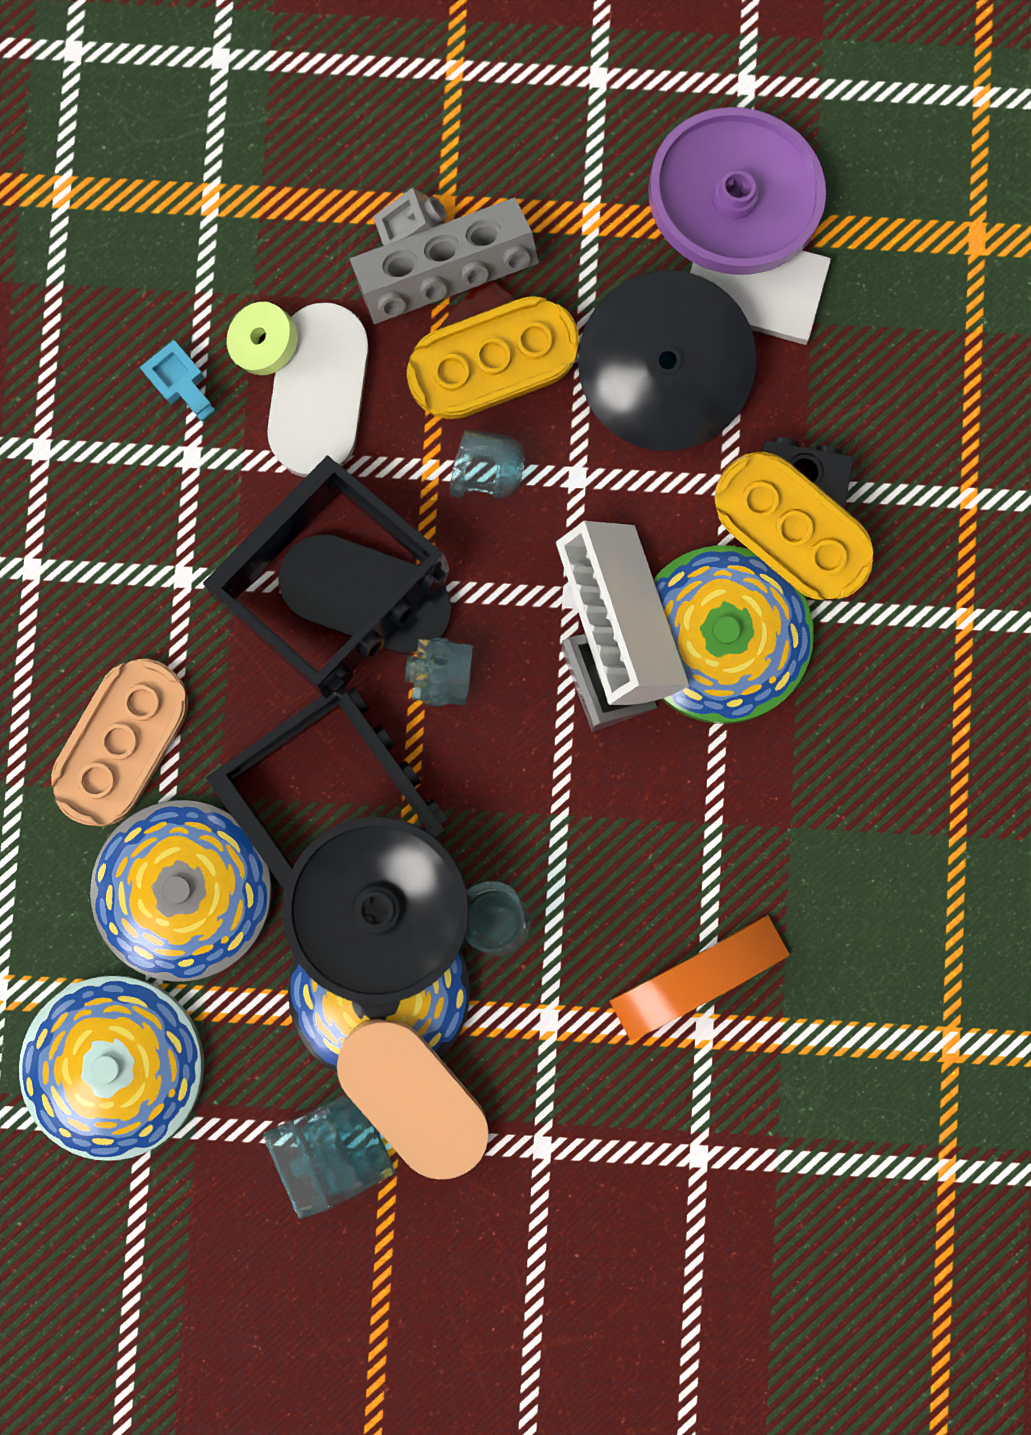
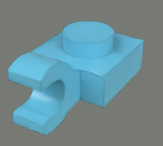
(176, 377)

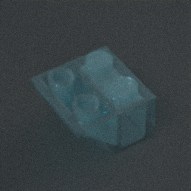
(327, 1156)

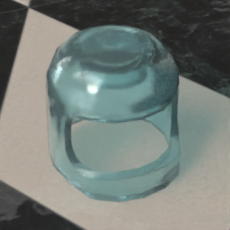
(487, 465)
(504, 930)

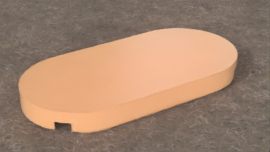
(119, 742)
(412, 1098)

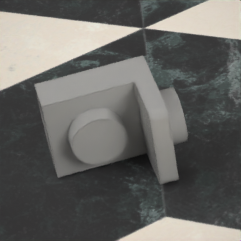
(408, 216)

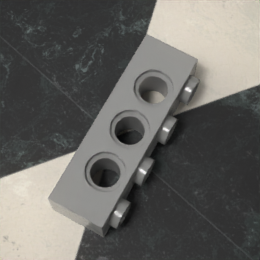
(445, 260)

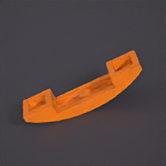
(699, 978)

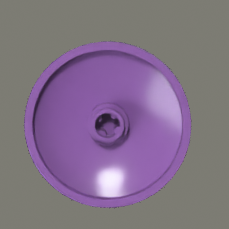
(736, 191)

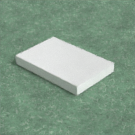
(780, 299)

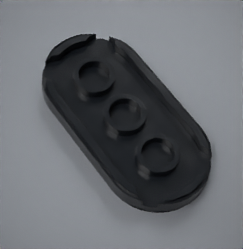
(346, 583)

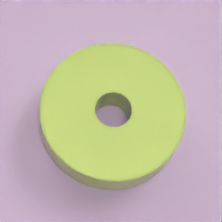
(250, 326)

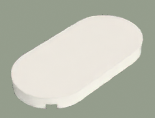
(319, 390)

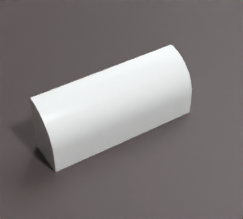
(621, 613)

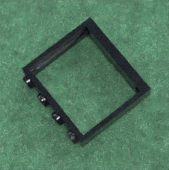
(282, 528)
(376, 738)

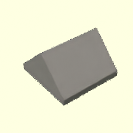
(590, 689)

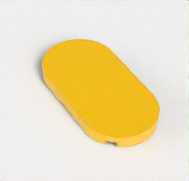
(492, 357)
(794, 526)

